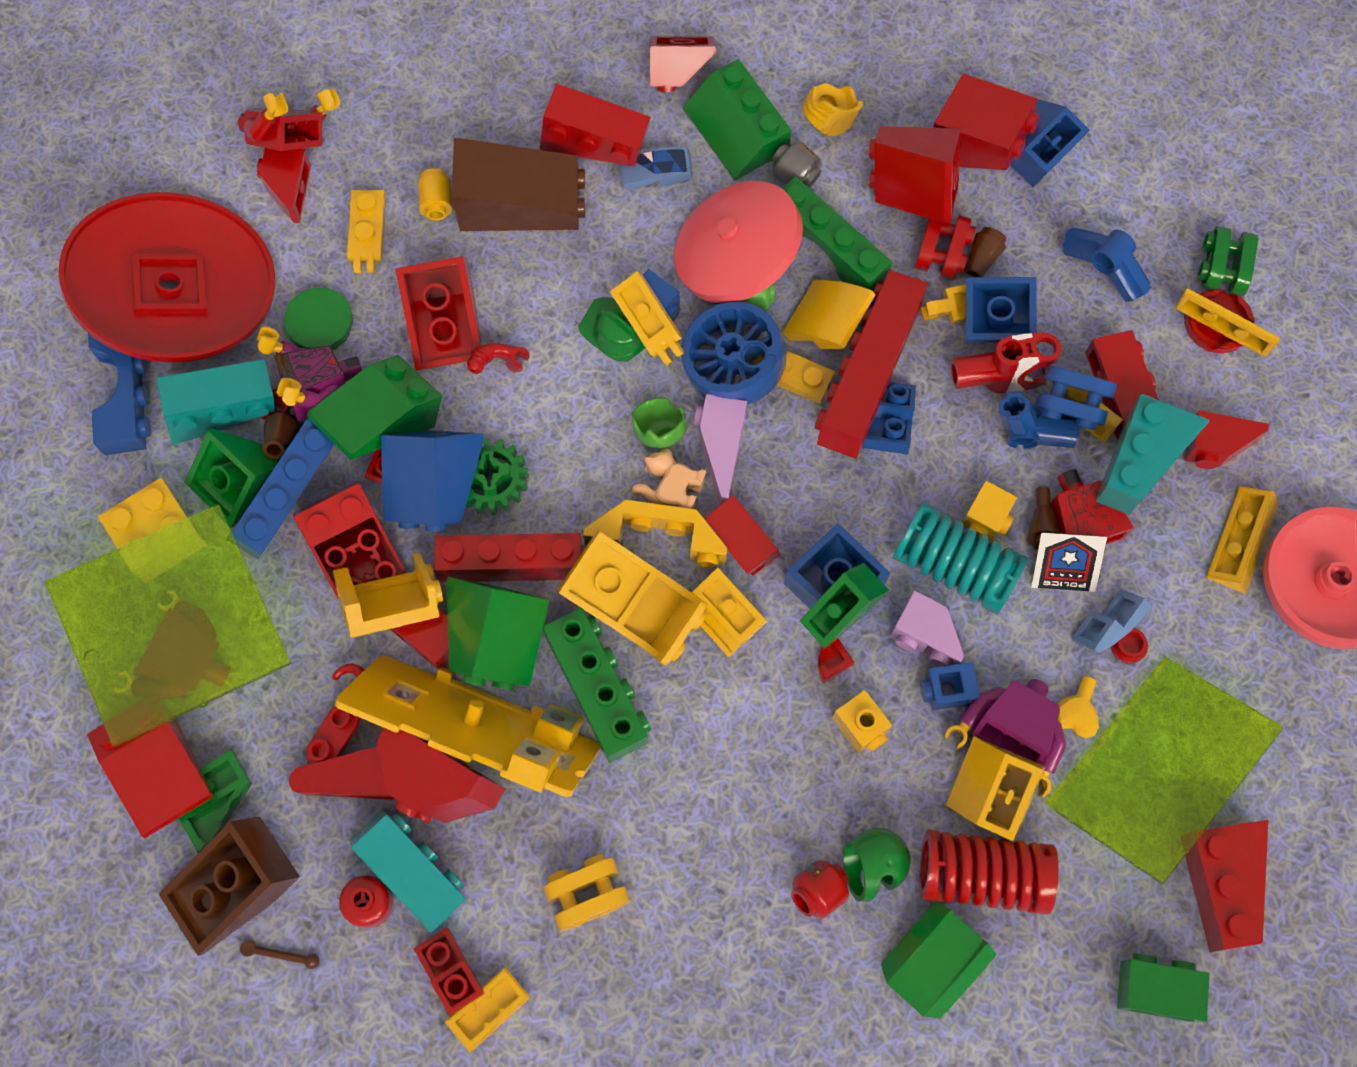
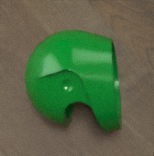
(881, 857)

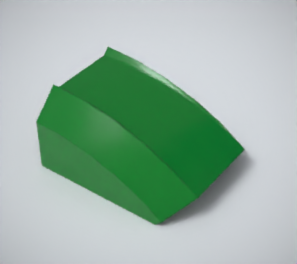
(936, 961)

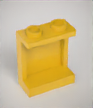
(389, 600)

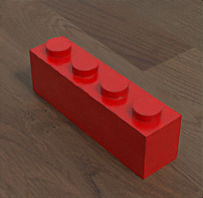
(1121, 361)
(506, 556)

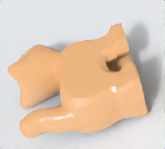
(675, 481)

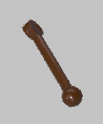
(249, 948)

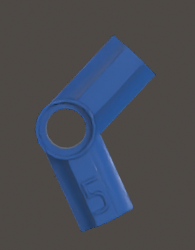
(1110, 256)
(1031, 429)

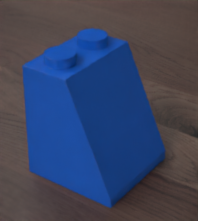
(428, 477)

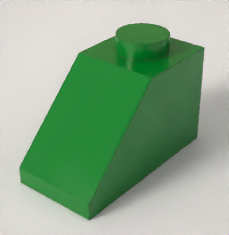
(844, 604)

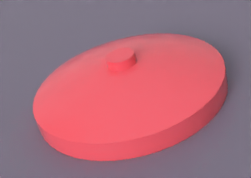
(738, 242)
(1314, 576)

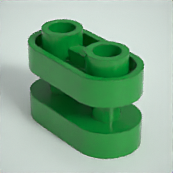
(1214, 270)

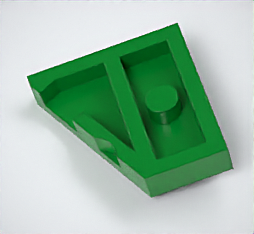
(228, 786)

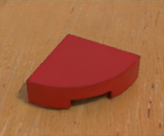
(833, 661)

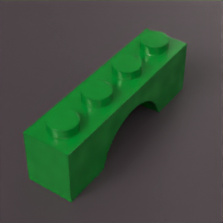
(851, 253)

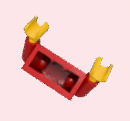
(287, 128)

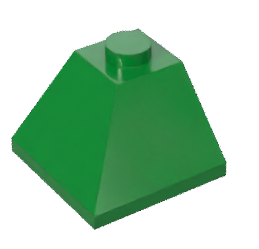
(229, 473)

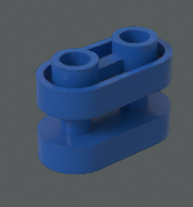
(1087, 414)

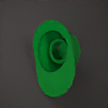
(610, 330)

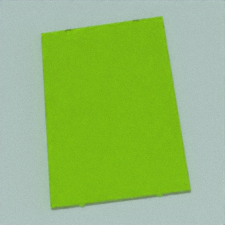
(1164, 768)

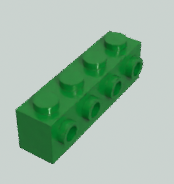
(596, 685)

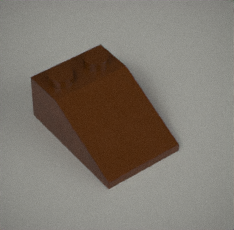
(228, 883)

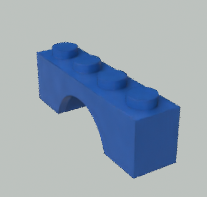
(121, 421)
(282, 489)

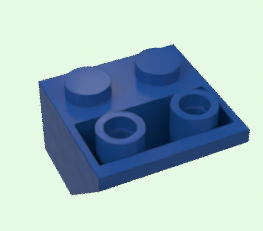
(1052, 139)

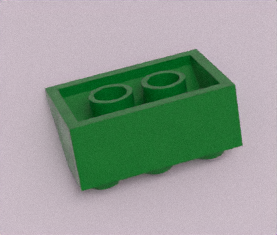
(737, 120)

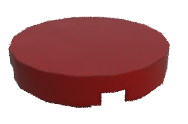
(1209, 338)

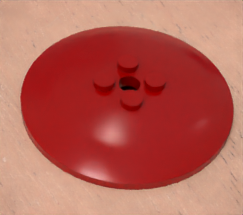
(137, 242)

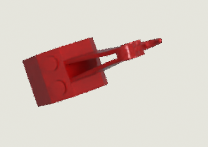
(397, 769)

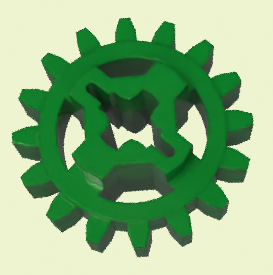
(503, 476)

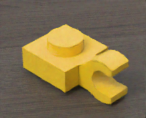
(952, 304)

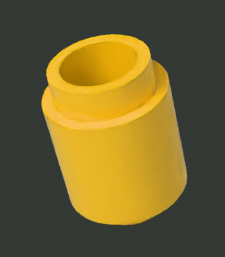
(434, 194)

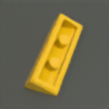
(1227, 322)
(1243, 538)

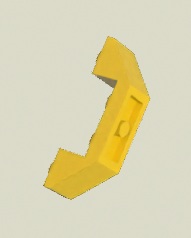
(676, 521)

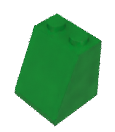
(493, 633)

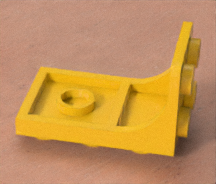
(633, 598)

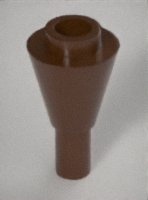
(1043, 518)

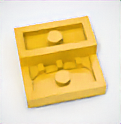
(829, 313)

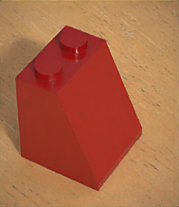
(990, 122)
(916, 170)

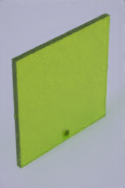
(166, 624)

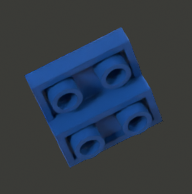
(893, 420)

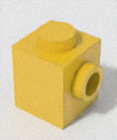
(990, 511)
(863, 723)

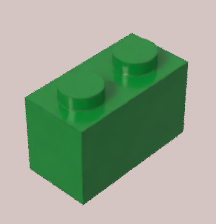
(1163, 990)

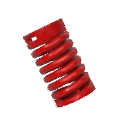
(993, 881)

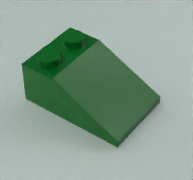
(374, 403)

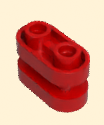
(952, 260)

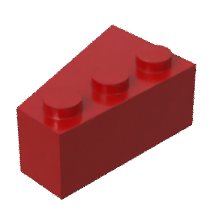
(592, 128)

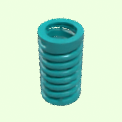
(960, 555)

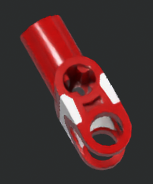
(1008, 366)

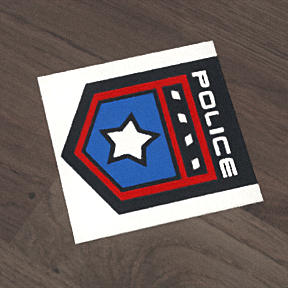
(1068, 562)

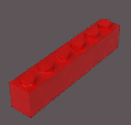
(871, 364)

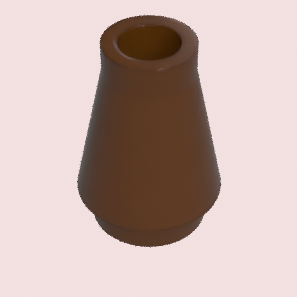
(985, 251)
(278, 434)

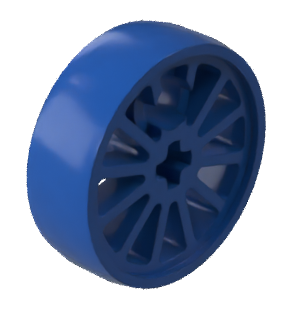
(763, 375)

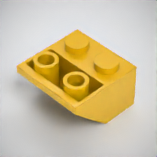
(995, 788)

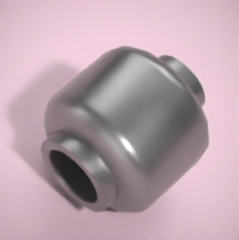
(796, 161)

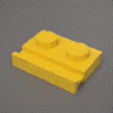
(729, 613)

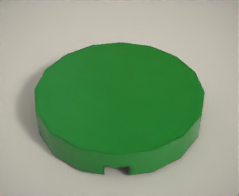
(318, 319)

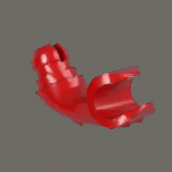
(486, 353)

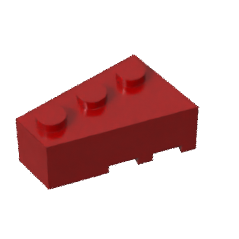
(1230, 883)

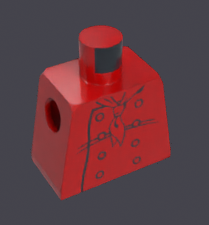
(1081, 514)

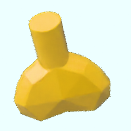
(1078, 711)

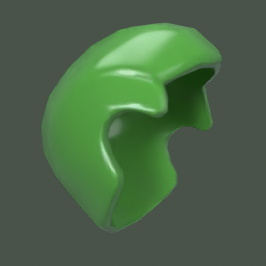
(658, 423)

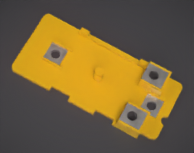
(474, 724)

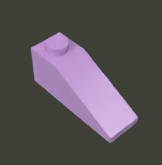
(720, 437)

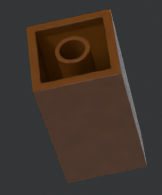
(515, 188)

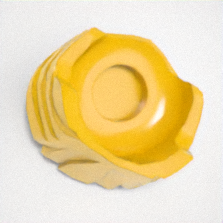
(831, 108)

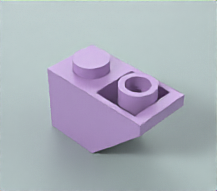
(928, 629)

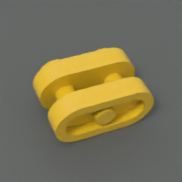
(564, 885)

